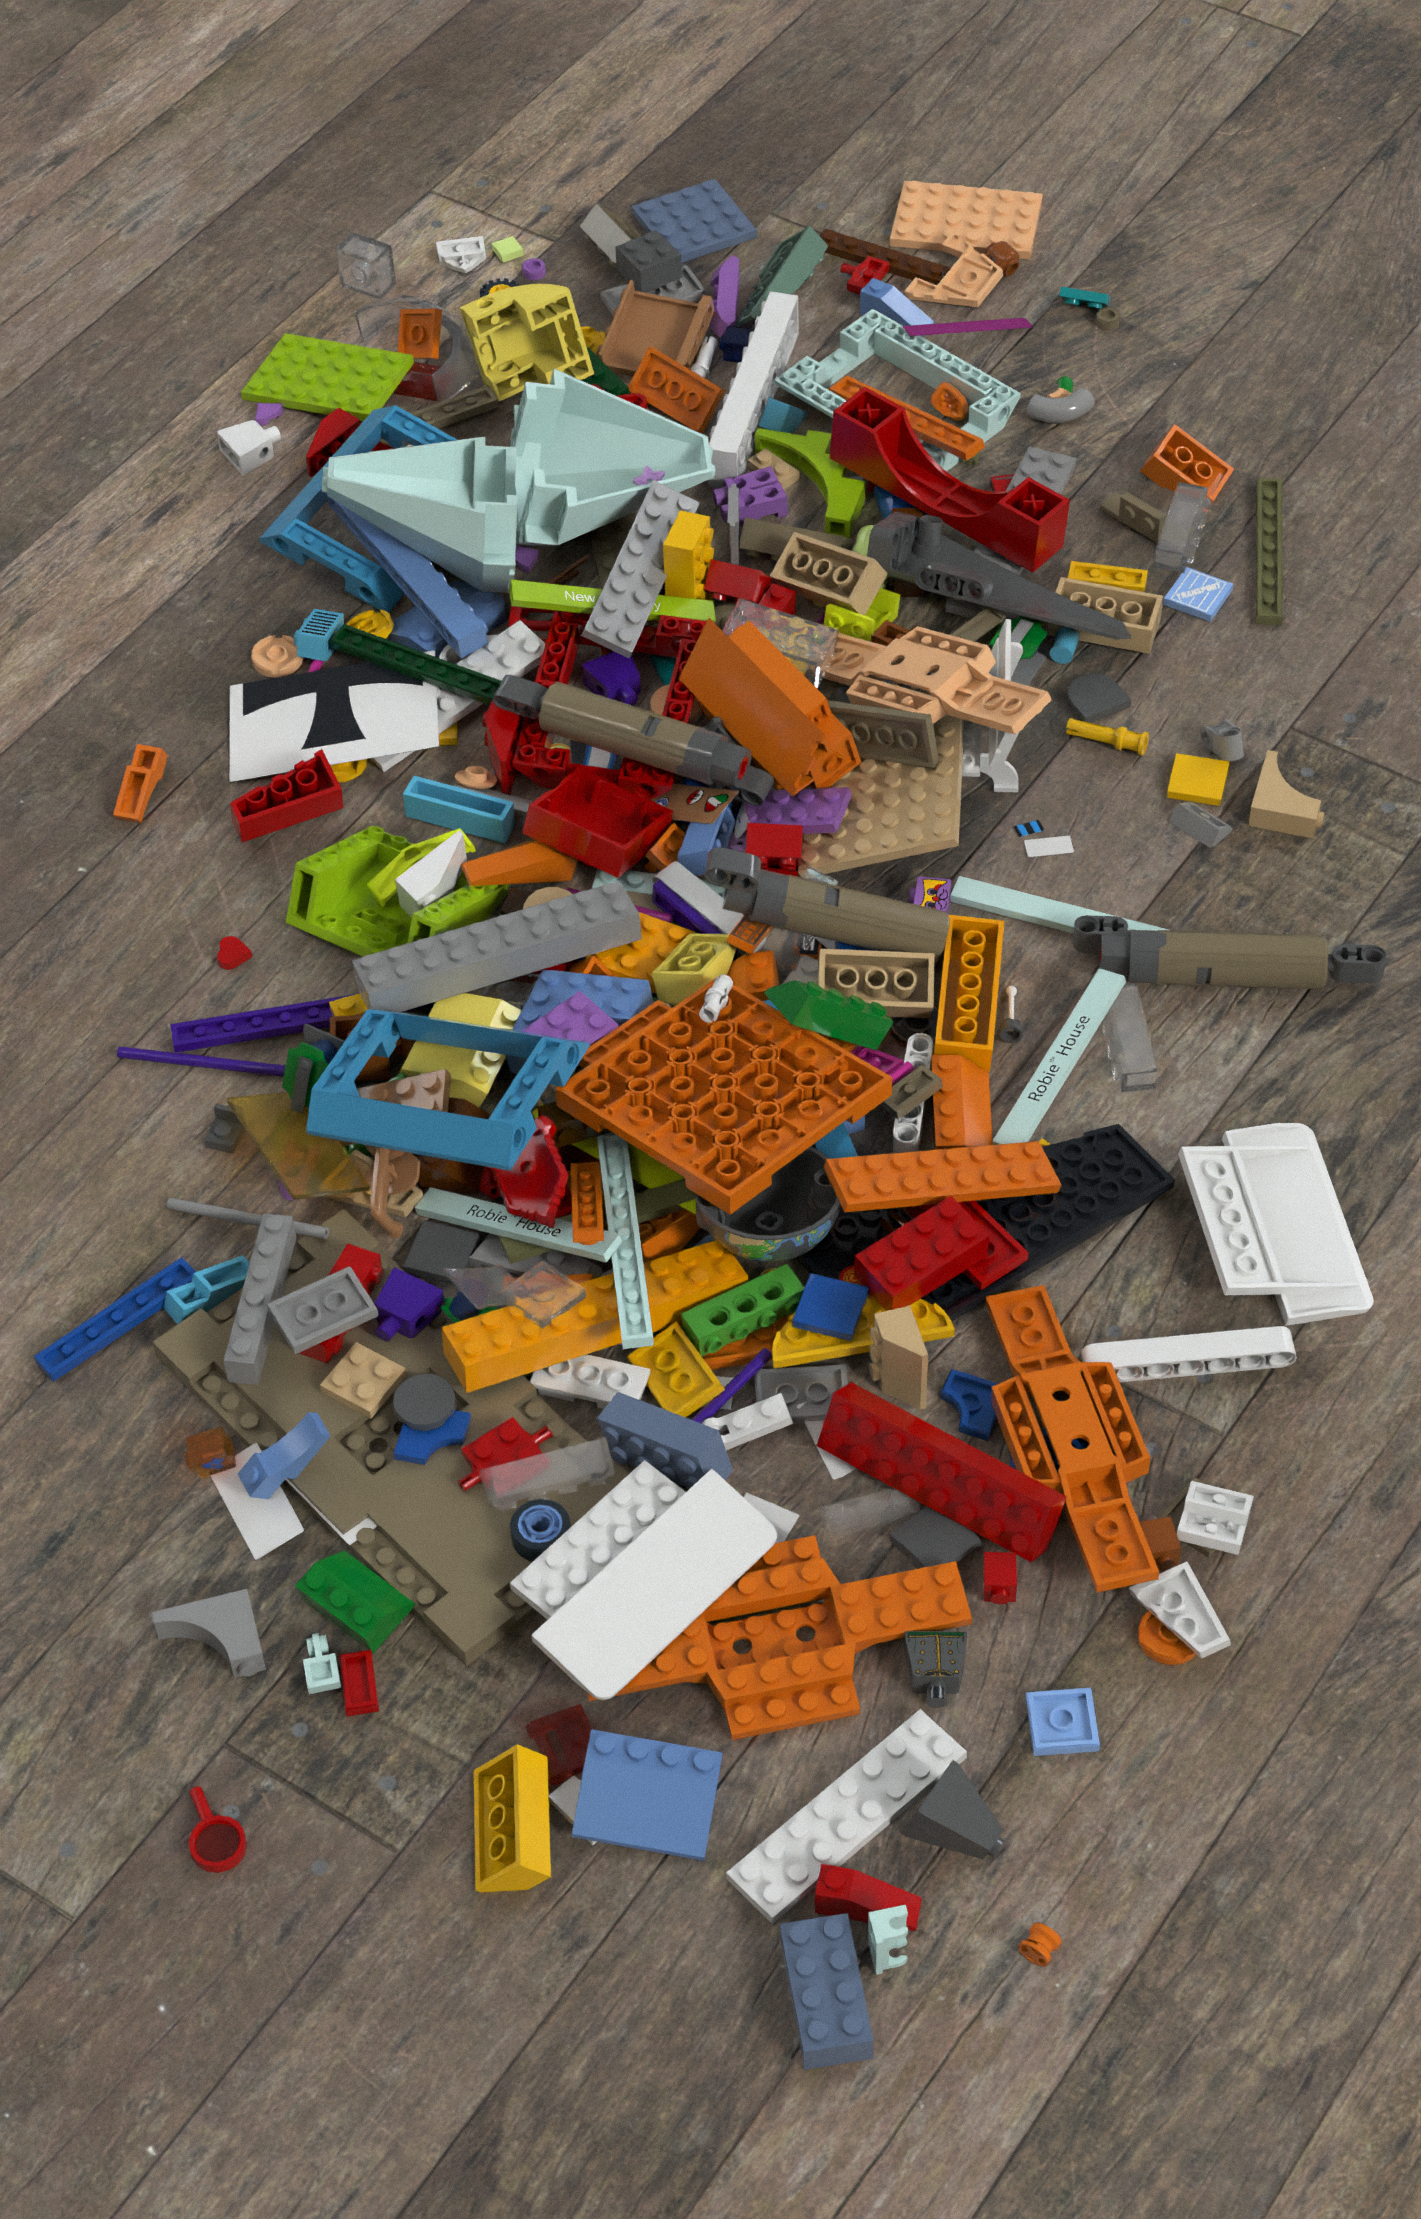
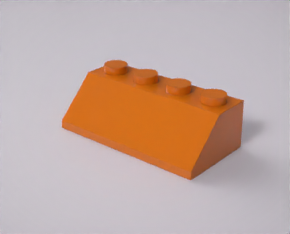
(962, 1105)

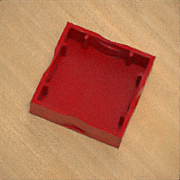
(597, 822)

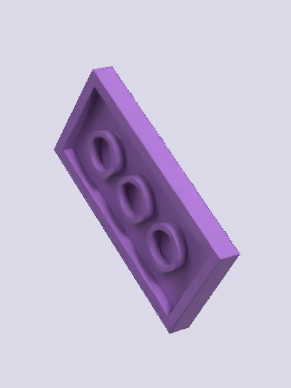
(815, 809)

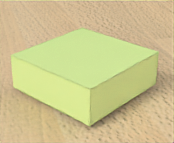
(507, 249)

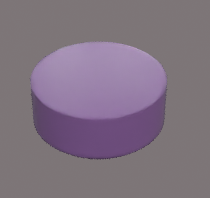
(533, 269)

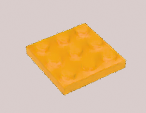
(643, 956)

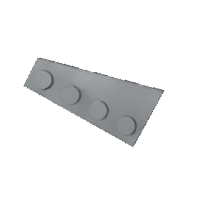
(491, 1253)

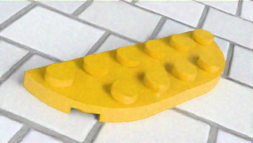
(800, 1346)

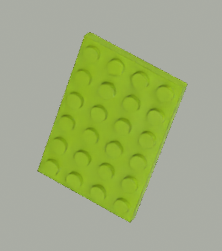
(327, 376)

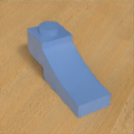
(285, 1458)

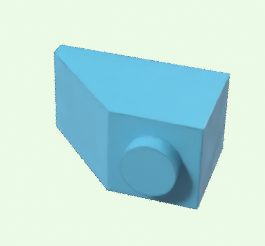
(781, 416)

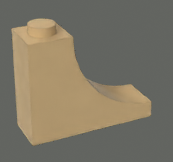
(1280, 806)

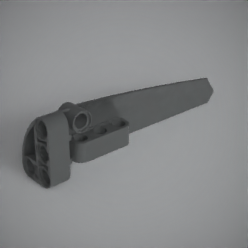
(920, 554)

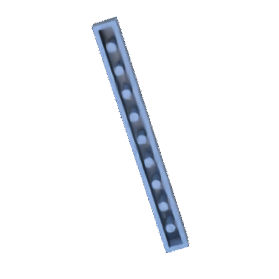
(420, 583)

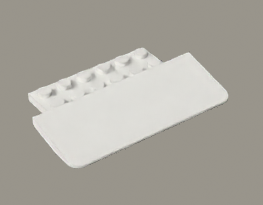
(1276, 1222)
(639, 1573)

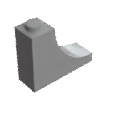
(220, 1622)

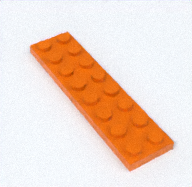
(935, 1175)

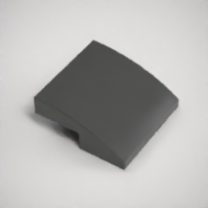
(934, 1539)

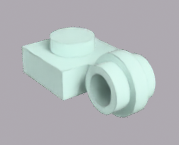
(322, 1669)

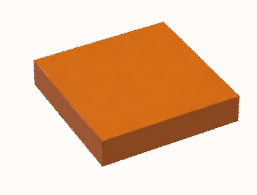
(420, 333)

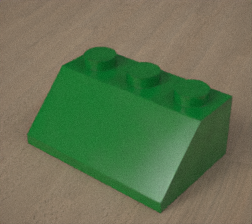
(354, 1599)

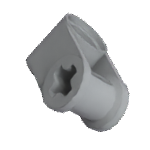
(1224, 740)

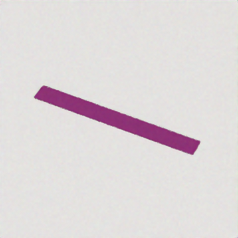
(970, 326)

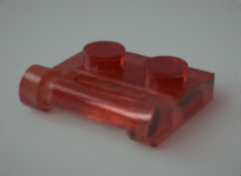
(417, 384)
(573, 1734)

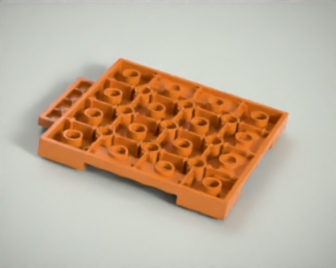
(720, 1096)

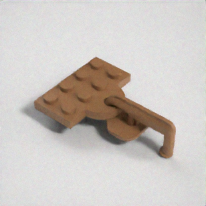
(393, 1169)

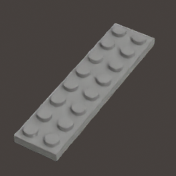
(636, 572)

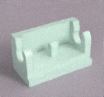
(887, 1931)

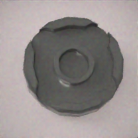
(424, 1402)

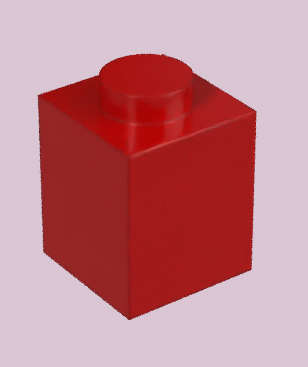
(999, 1577)

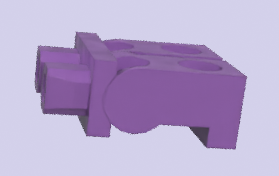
(758, 495)

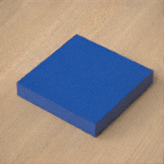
(830, 1307)

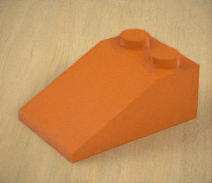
(1186, 461)
(755, 973)

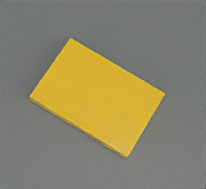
(678, 1372)

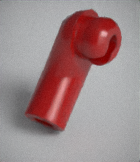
(487, 1184)

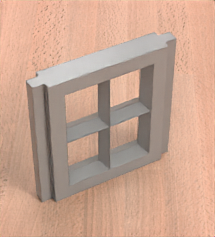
(733, 524)

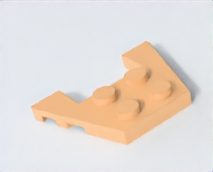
(965, 283)

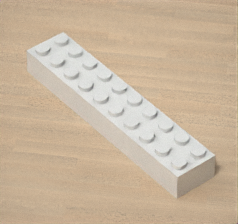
(754, 383)

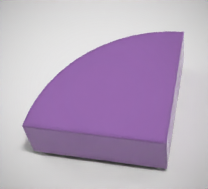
(267, 412)
(525, 558)

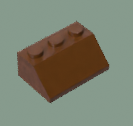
(451, 1174)

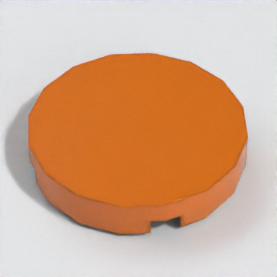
(1161, 1643)

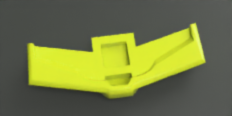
(384, 885)

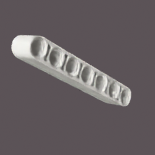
(1195, 1353)

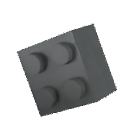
(649, 261)

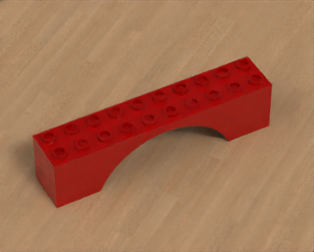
(880, 445)

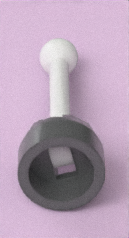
(1009, 1023)

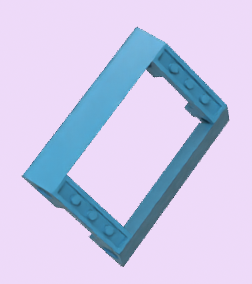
(299, 541)
(495, 1142)

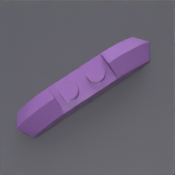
(726, 293)

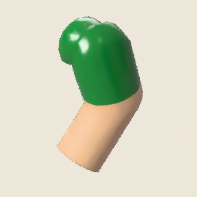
(1065, 388)

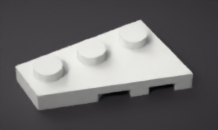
(1184, 1609)

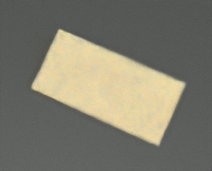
(302, 1162)

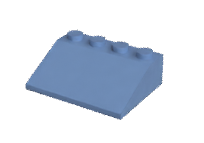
(418, 633)
(647, 1795)

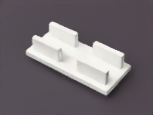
(591, 1380)

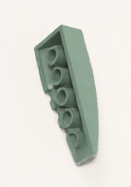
(785, 270)

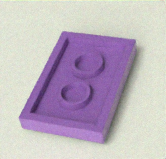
(575, 1019)

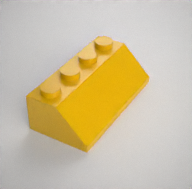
(512, 1821)

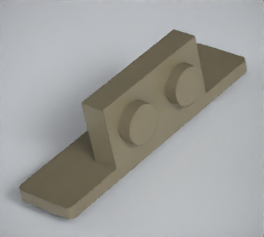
(1135, 514)

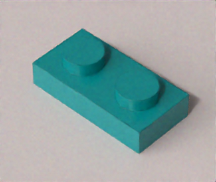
(1094, 299)

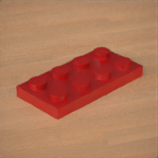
(1003, 1250)

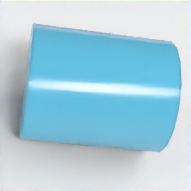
(1064, 645)

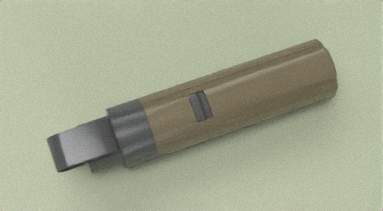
(824, 908)

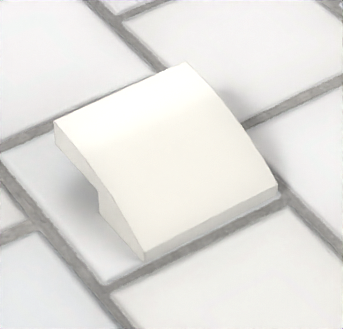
(1214, 1517)

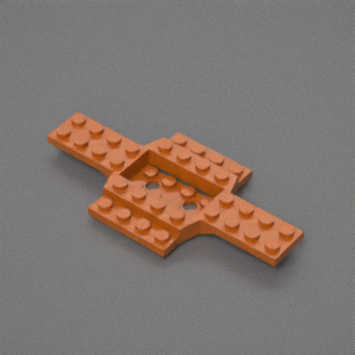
(790, 1680)

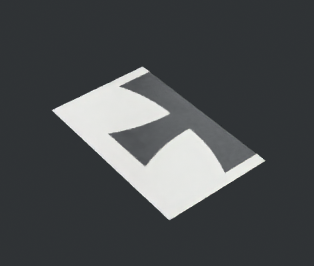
(342, 710)

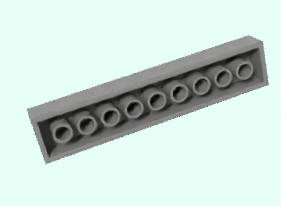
(497, 949)

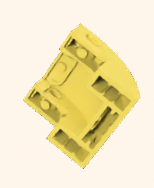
(525, 335)

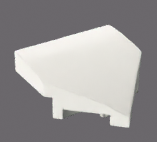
(461, 254)

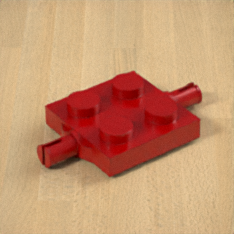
(499, 1446)

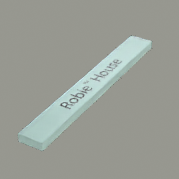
(1060, 1058)
(496, 1220)

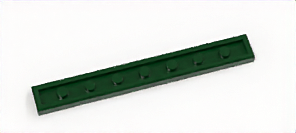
(415, 664)

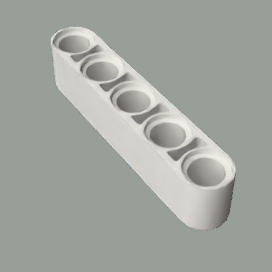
(701, 899)
(908, 1129)

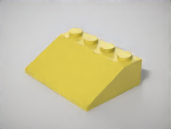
(470, 1069)

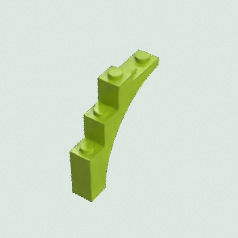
(812, 457)

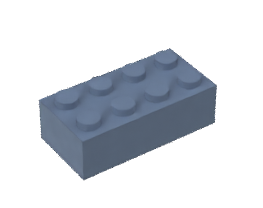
(665, 1440)
(826, 1991)

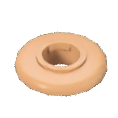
(475, 778)

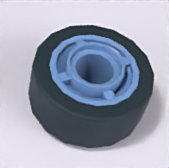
(536, 1516)

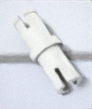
(716, 998)

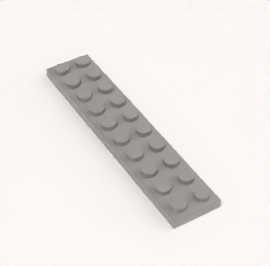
(1044, 467)

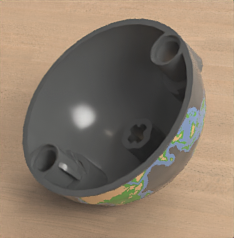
(782, 1218)

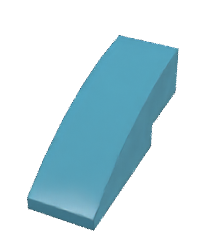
(207, 1289)

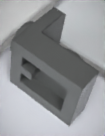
(225, 1130)

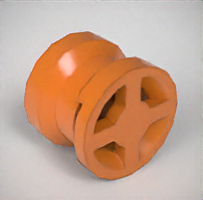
(1040, 1944)

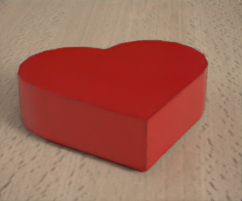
(232, 953)

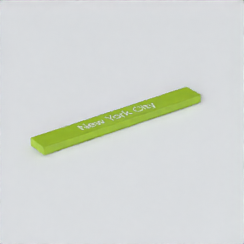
(584, 599)

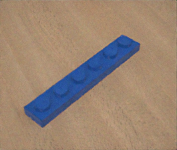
(112, 1321)

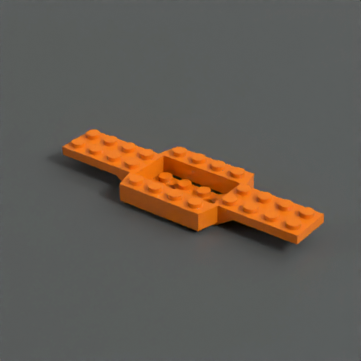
(1095, 1412)

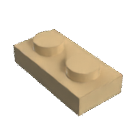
(784, 472)

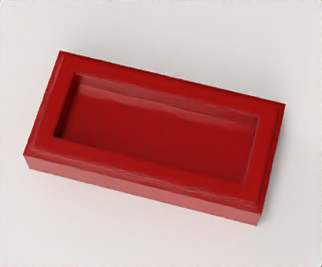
(359, 1683)

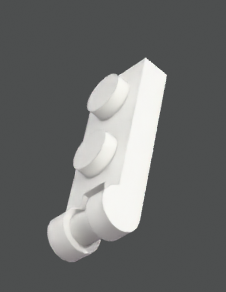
(752, 1421)

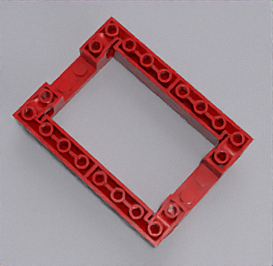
(548, 766)

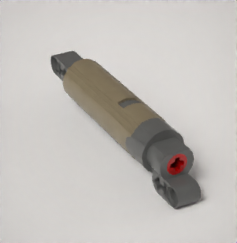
(637, 735)
(1224, 957)

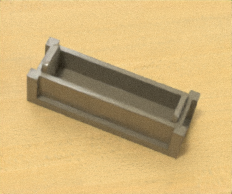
(982, 627)

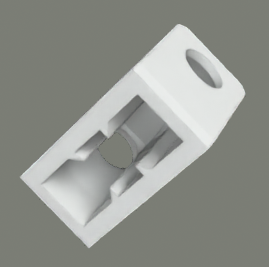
(247, 445)

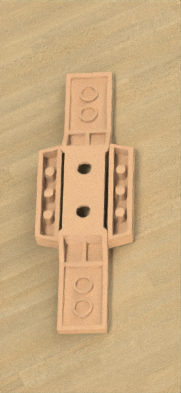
(957, 688)

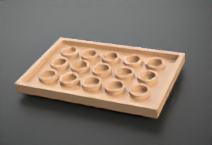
(980, 215)

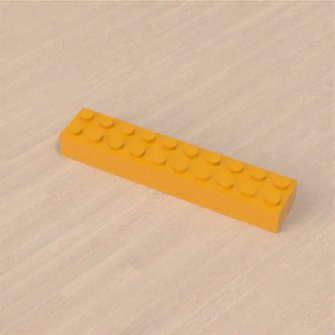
(510, 1345)

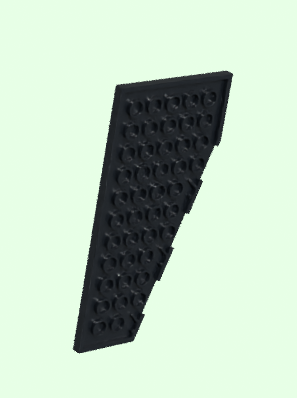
(1101, 1182)

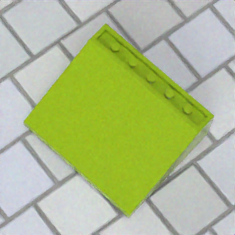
(336, 905)

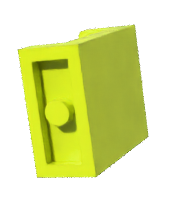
(853, 624)

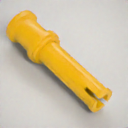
(1120, 737)

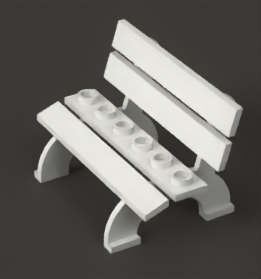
(1000, 743)

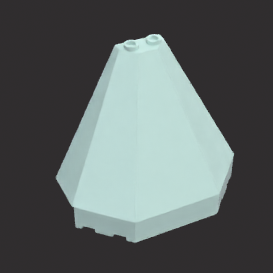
(581, 457)
(440, 500)

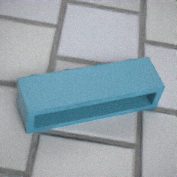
(459, 808)

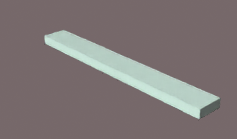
(1026, 906)

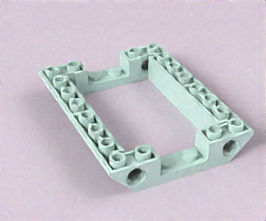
(874, 333)

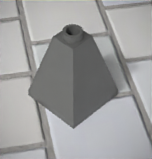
(956, 1817)

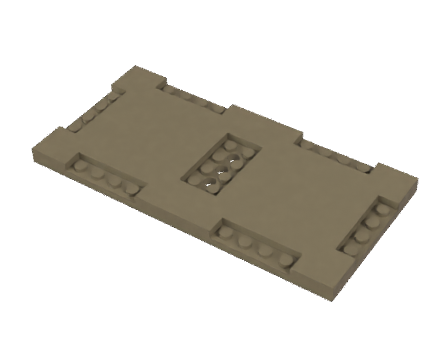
(430, 1535)

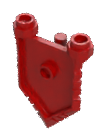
(536, 1179)

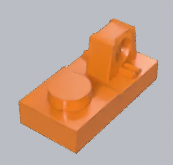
(665, 849)

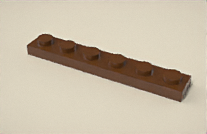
(899, 263)

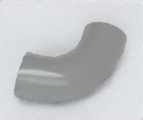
(1060, 409)

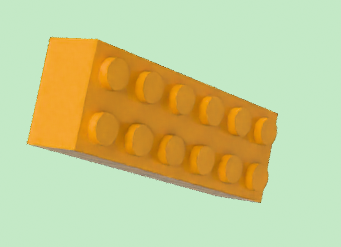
(969, 989)

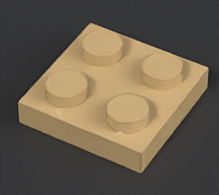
(363, 1380)

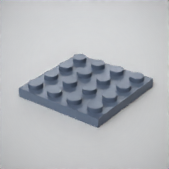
(696, 220)

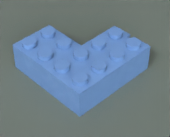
(616, 996)

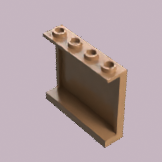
(654, 321)

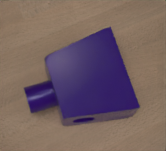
(613, 677)
(406, 1305)

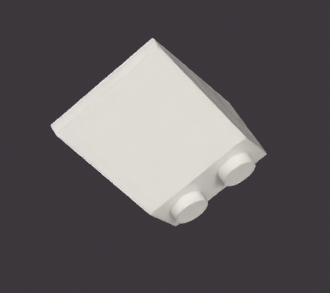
(432, 875)

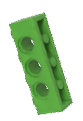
(723, 1317)

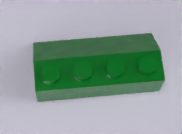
(831, 1013)

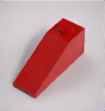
(856, 1893)

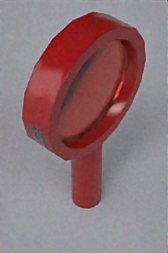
(216, 1841)

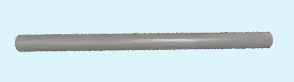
(240, 1216)

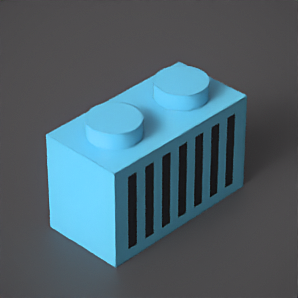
(315, 633)

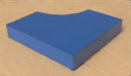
(972, 1401)
(418, 1445)

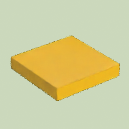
(1198, 779)

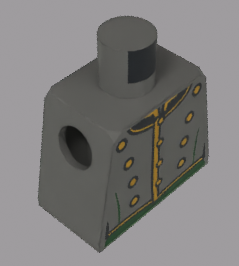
(935, 1663)

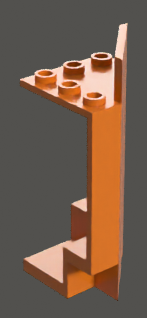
(769, 708)

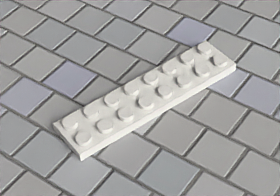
(509, 653)
(845, 1816)

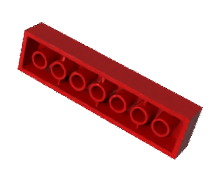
(941, 1471)

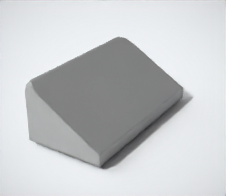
(1199, 823)

